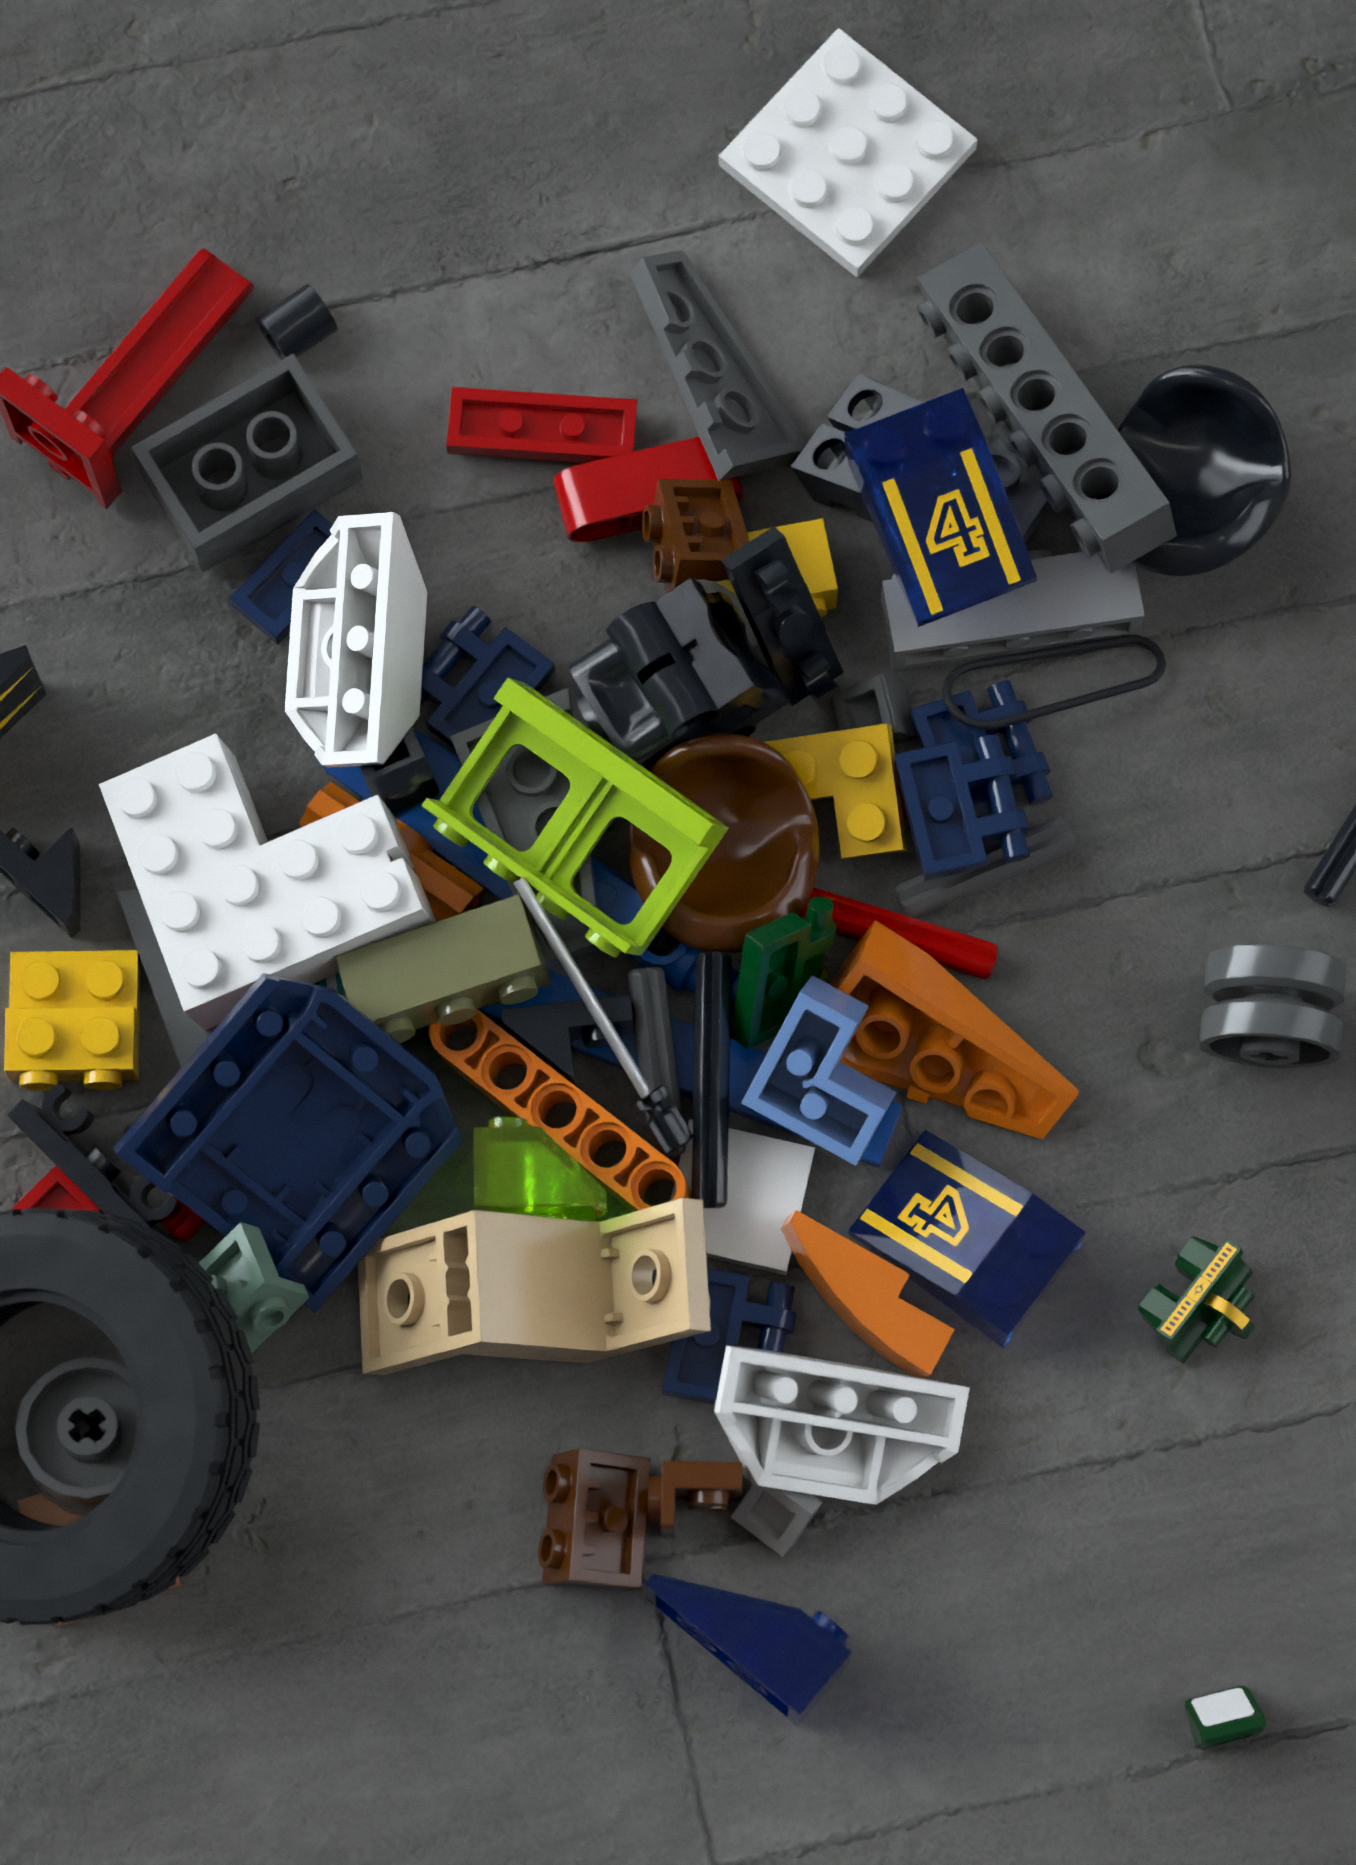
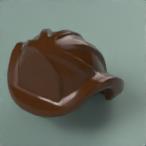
(761, 863)

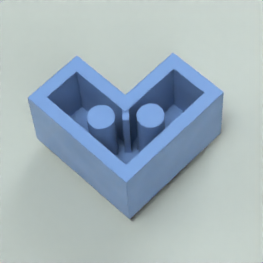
(807, 1084)

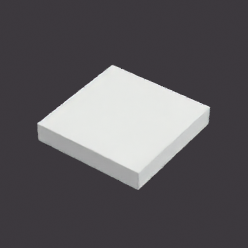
(763, 1189)

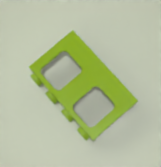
(602, 788)

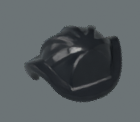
(1215, 459)

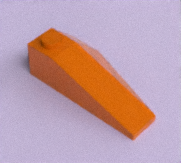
(942, 1041)

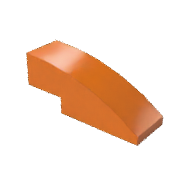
(866, 1294)

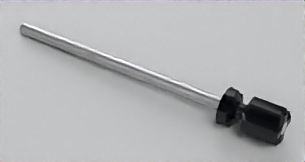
(665, 1126)

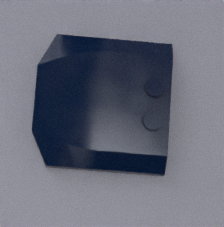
(298, 1127)

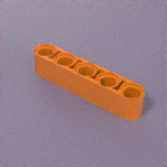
(542, 1090)

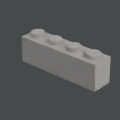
(1066, 605)

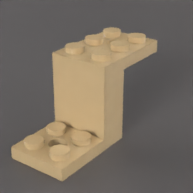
(534, 1287)

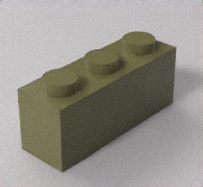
(447, 969)

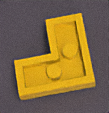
(861, 778)

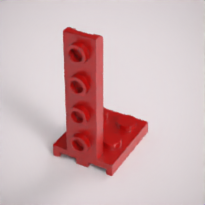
(129, 382)

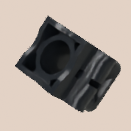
(674, 675)

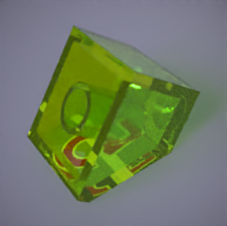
(530, 1174)

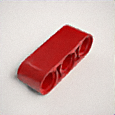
(611, 493)

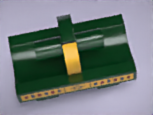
(1208, 1306)

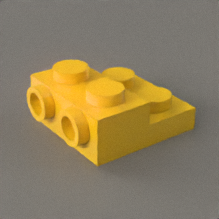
(73, 1018)

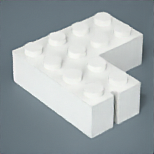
(249, 906)

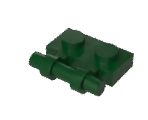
(777, 966)

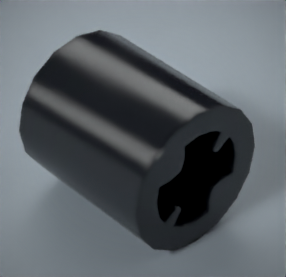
(297, 323)

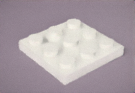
(847, 152)

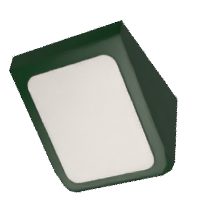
(1224, 1717)

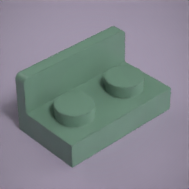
(251, 1283)

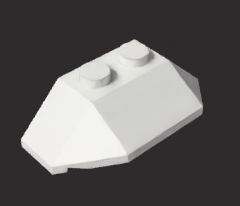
(357, 642)
(835, 1424)

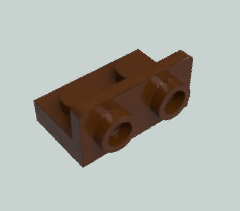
(692, 530)
(701, 1482)
(595, 1519)

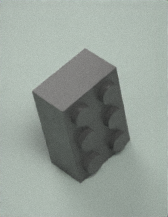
(247, 462)

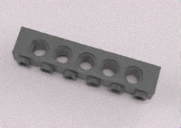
(975, 290)

